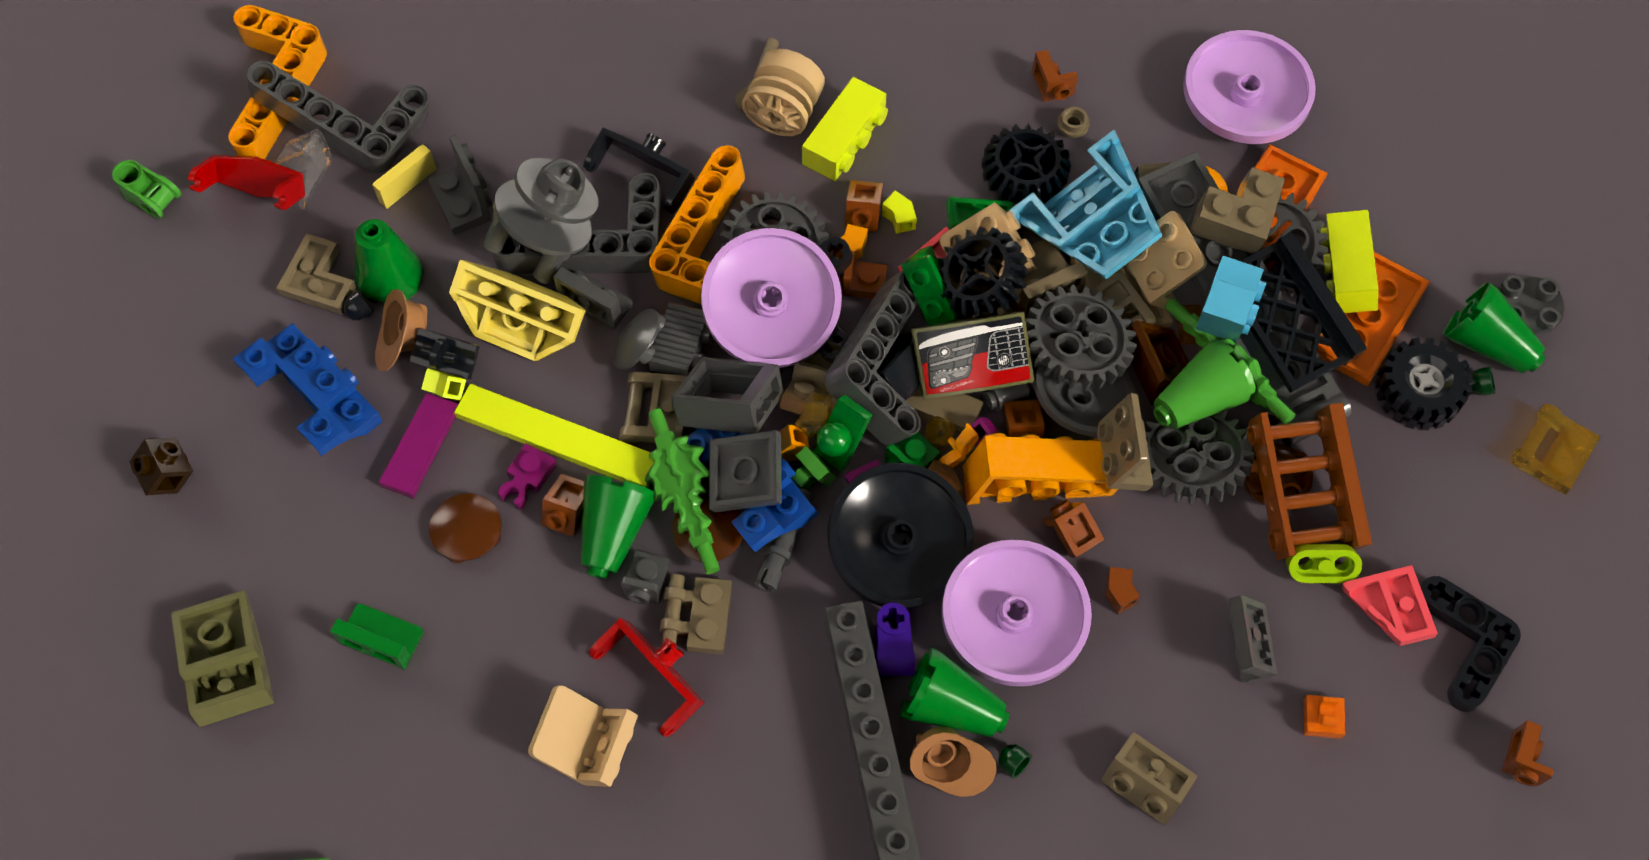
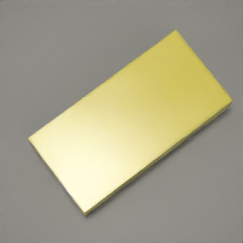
(404, 176)

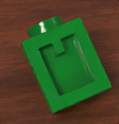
(912, 450)

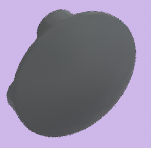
(1535, 301)
(637, 339)

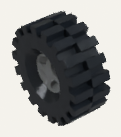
(1441, 379)

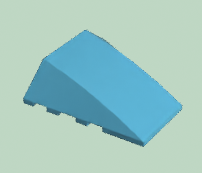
(1099, 215)

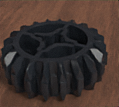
(1028, 154)
(984, 253)

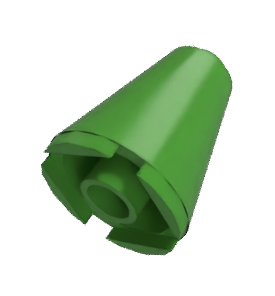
(1205, 387)

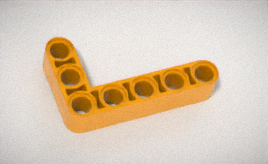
(297, 52)
(695, 225)

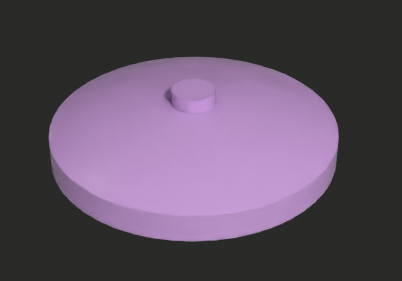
(1249, 87)
(771, 297)
(1016, 612)

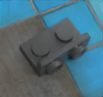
(593, 296)
(1252, 639)

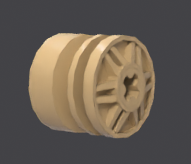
(783, 92)

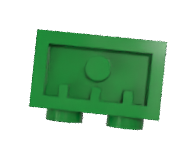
(927, 286)

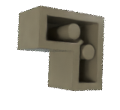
(1239, 219)

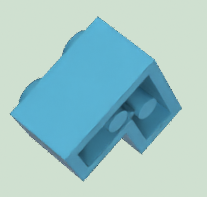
(1230, 300)

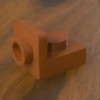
(1049, 80)
(863, 204)
(863, 278)
(1023, 418)
(563, 505)
(1074, 527)
(1523, 753)

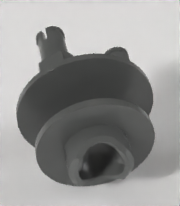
(545, 211)

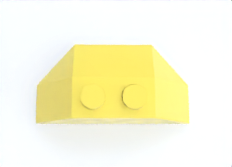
(514, 311)

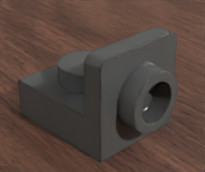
(646, 578)

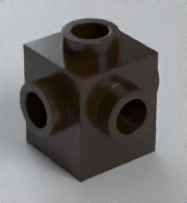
(161, 466)

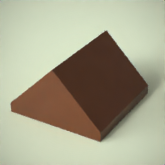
(1156, 357)

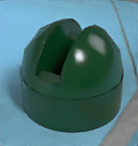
(1483, 381)
(1014, 760)

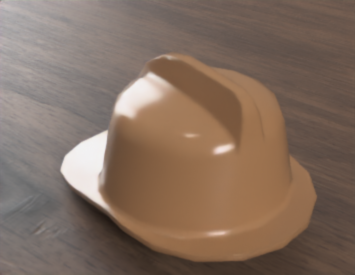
(398, 328)
(952, 762)

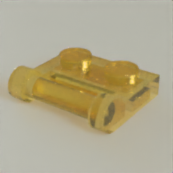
(1566, 454)

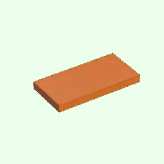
(1299, 176)
(1378, 329)

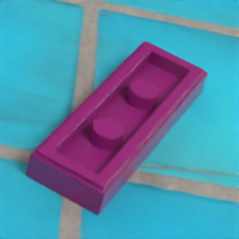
(419, 446)

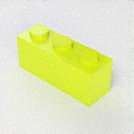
(844, 129)
(1351, 261)

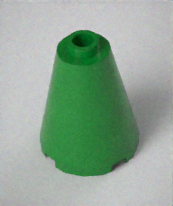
(384, 262)
(1495, 331)
(611, 522)
(952, 698)

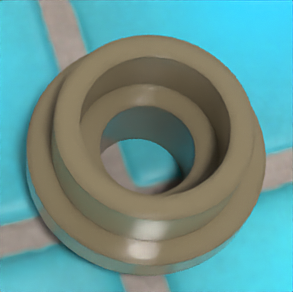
(1073, 115)

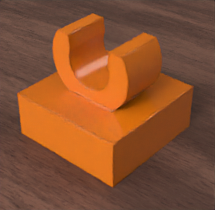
(1324, 716)

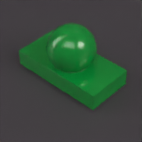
(842, 432)

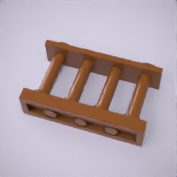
(1336, 460)

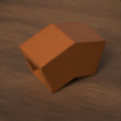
(1120, 589)

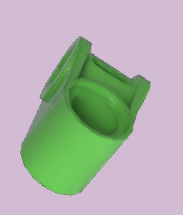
(148, 191)

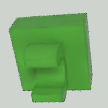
(813, 470)

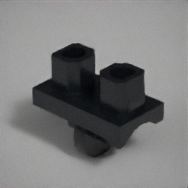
(445, 353)

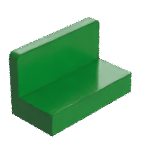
(378, 635)

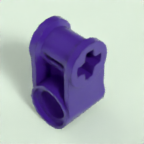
(894, 647)

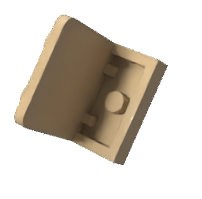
(990, 217)
(1167, 261)
(582, 738)

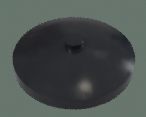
(899, 534)

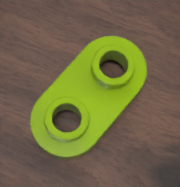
(1321, 563)

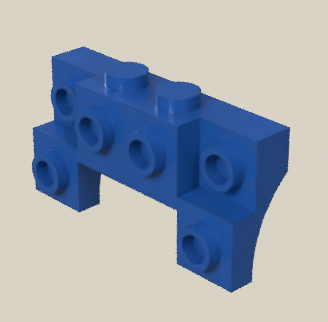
(314, 375)
(763, 523)

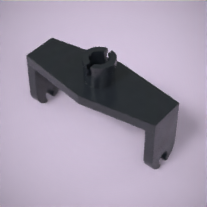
(647, 152)

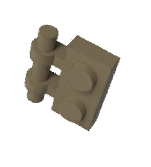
(708, 613)

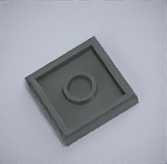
(745, 471)

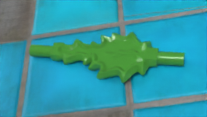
(1264, 393)
(678, 481)

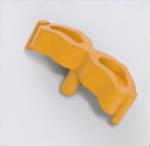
(961, 447)

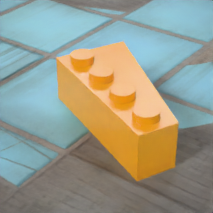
(1035, 467)

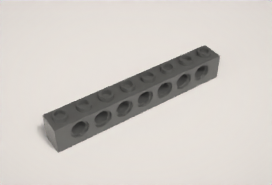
(870, 733)

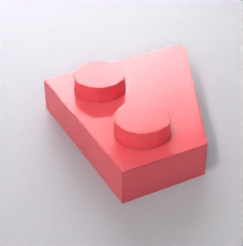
(1394, 604)

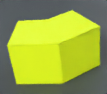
(900, 212)
(443, 384)

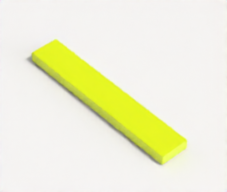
(554, 435)

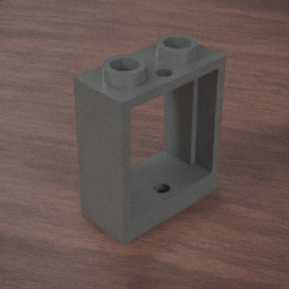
(755, 381)

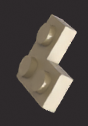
(309, 276)

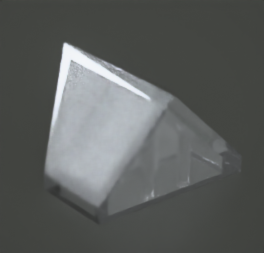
(309, 156)

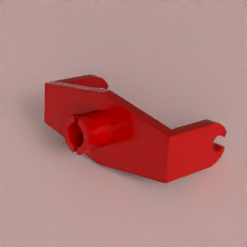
(250, 175)
(662, 660)

